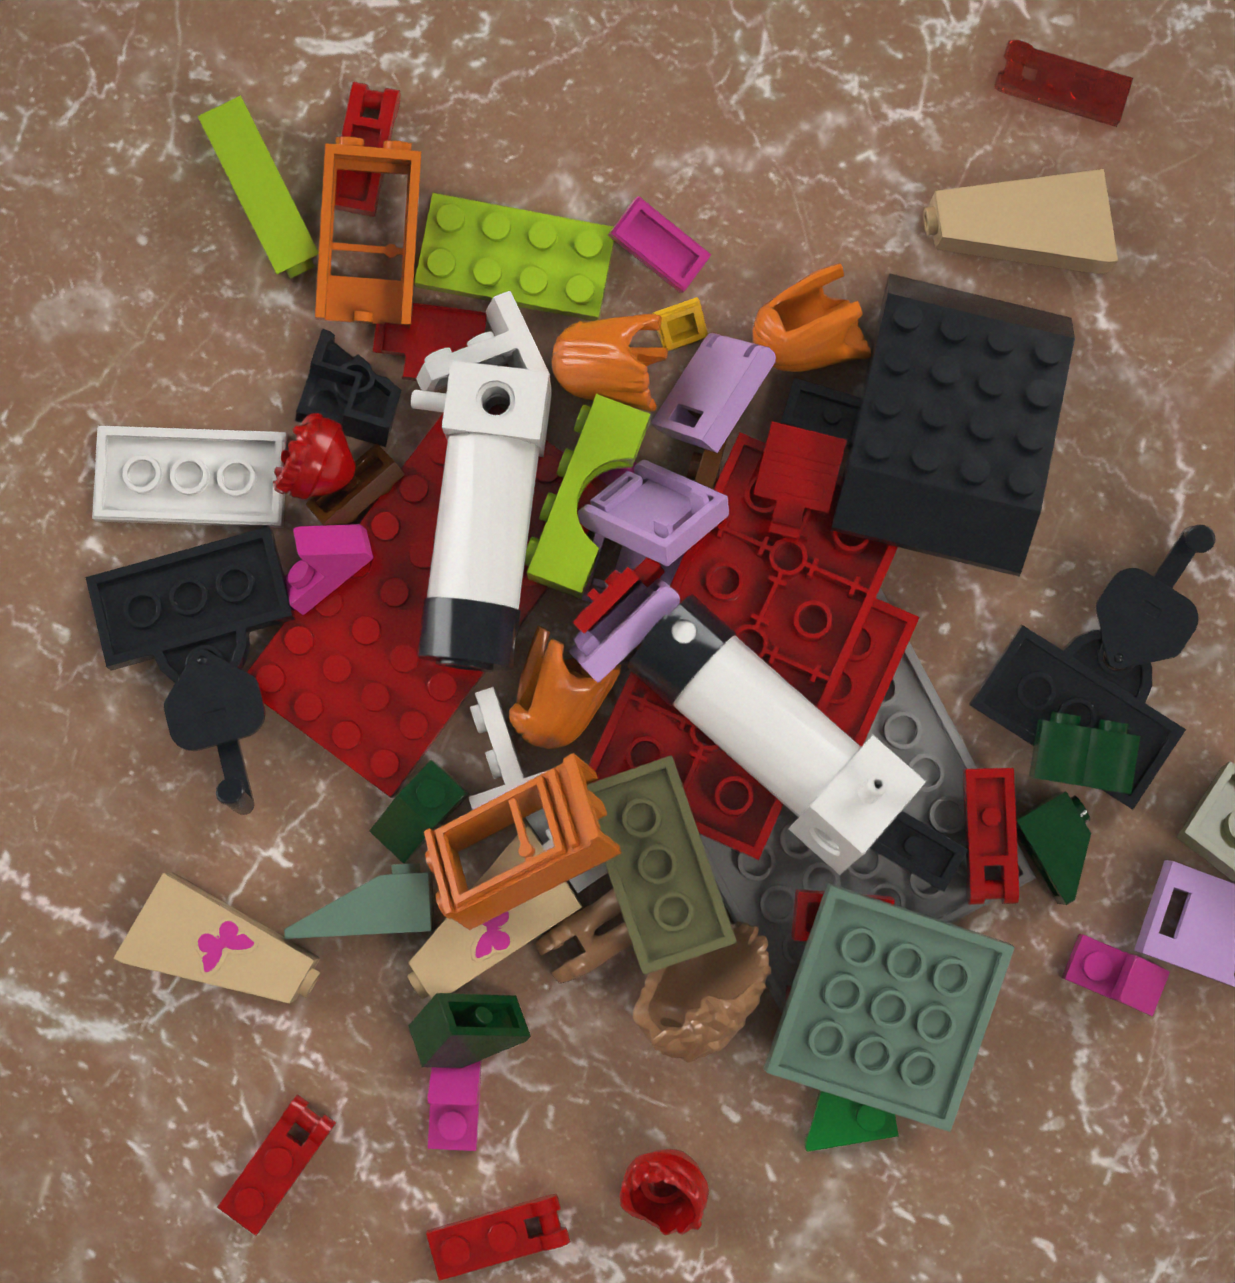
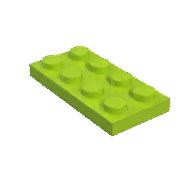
(497, 249)

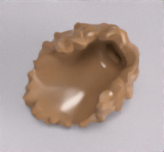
(706, 999)

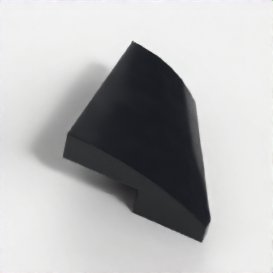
(348, 393)

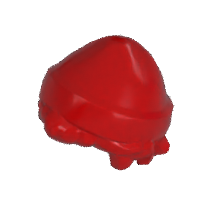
(316, 461)
(665, 1191)

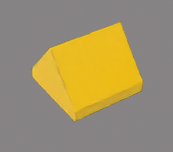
(682, 324)

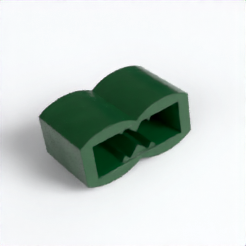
(1085, 755)

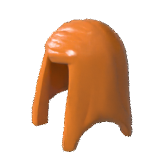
(810, 327)
(598, 360)
(556, 695)

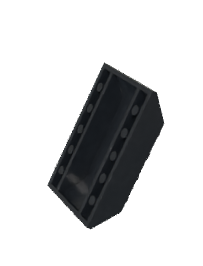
(955, 425)

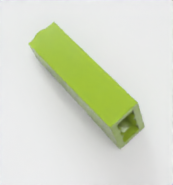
(259, 187)

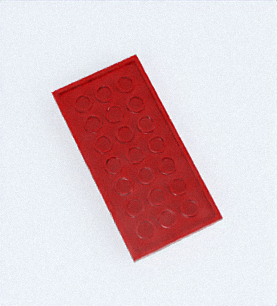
(351, 661)

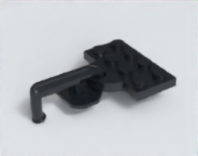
(184, 615)
(1138, 625)

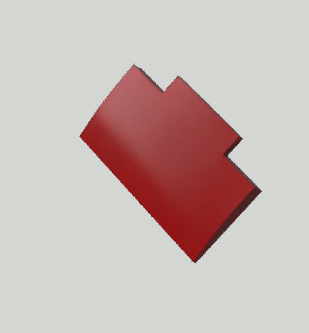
(798, 607)

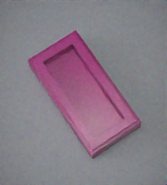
(659, 244)

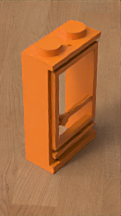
(367, 298)
(575, 830)

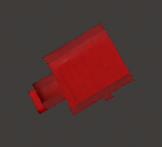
(429, 331)
(798, 473)
(617, 588)

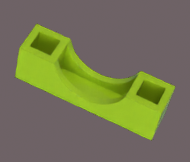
(607, 441)

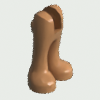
(582, 928)

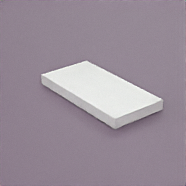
(188, 476)

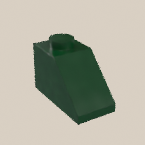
(419, 806)
(1056, 842)
(467, 1028)

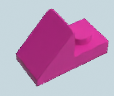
(328, 559)
(1116, 974)
(454, 1107)

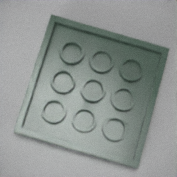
(888, 1007)

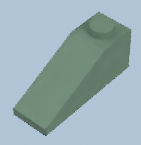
(381, 906)

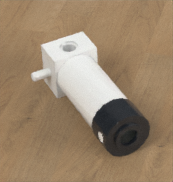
(482, 512)
(777, 735)

